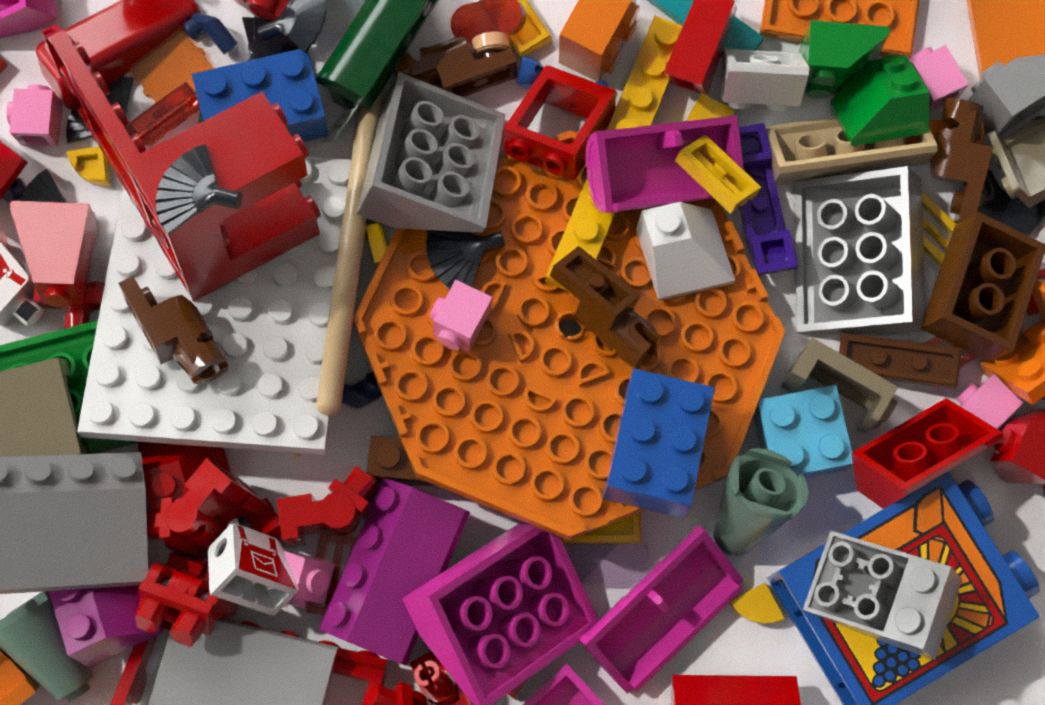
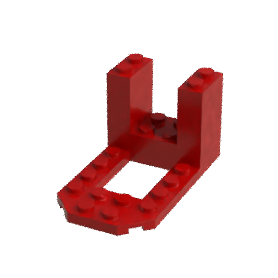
(247, 154)

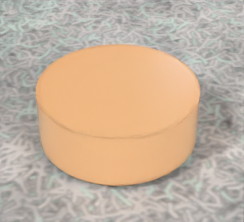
(489, 42)

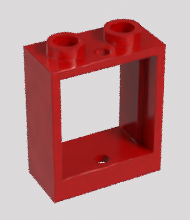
(567, 93)

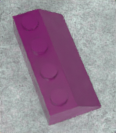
(398, 550)
(99, 622)

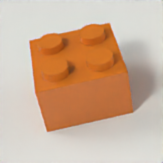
(594, 35)

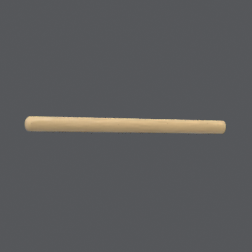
(347, 268)

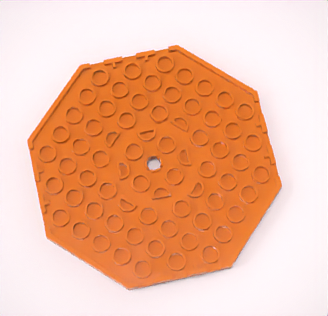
(538, 413)

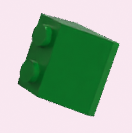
(837, 53)
(883, 102)

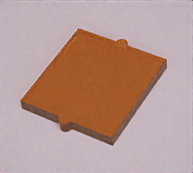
(169, 66)

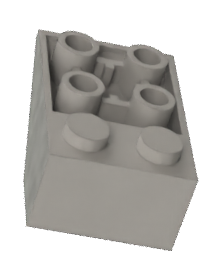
(884, 593)

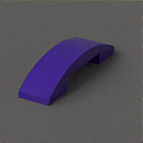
(762, 216)

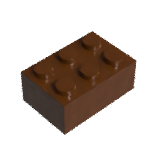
(984, 287)

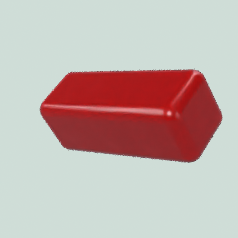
(118, 38)

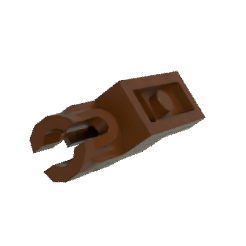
(455, 68)
(960, 157)
(607, 307)
(176, 332)

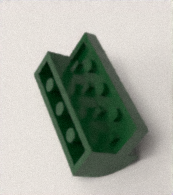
(372, 49)

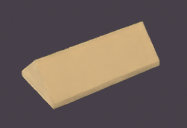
(821, 150)

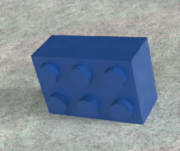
(283, 80)
(659, 443)

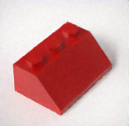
(920, 451)
(734, 690)

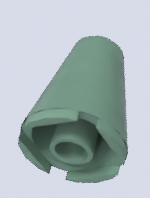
(757, 500)
(36, 644)

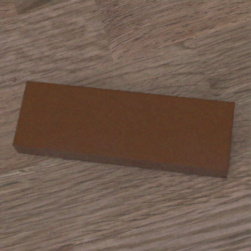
(904, 359)

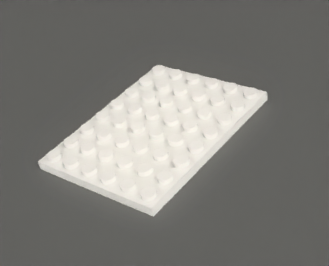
(264, 323)

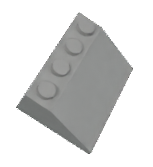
(431, 160)
(860, 253)
(72, 522)
(244, 668)

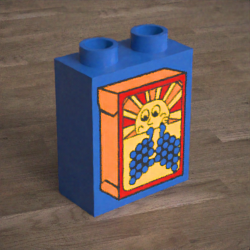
(940, 525)

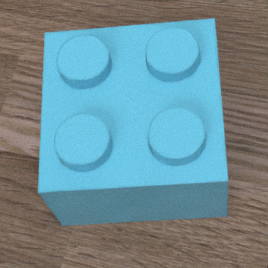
(806, 430)

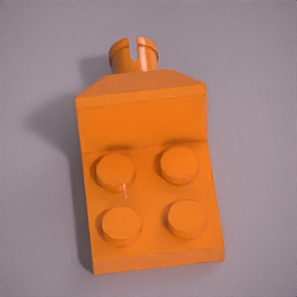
(1025, 367)

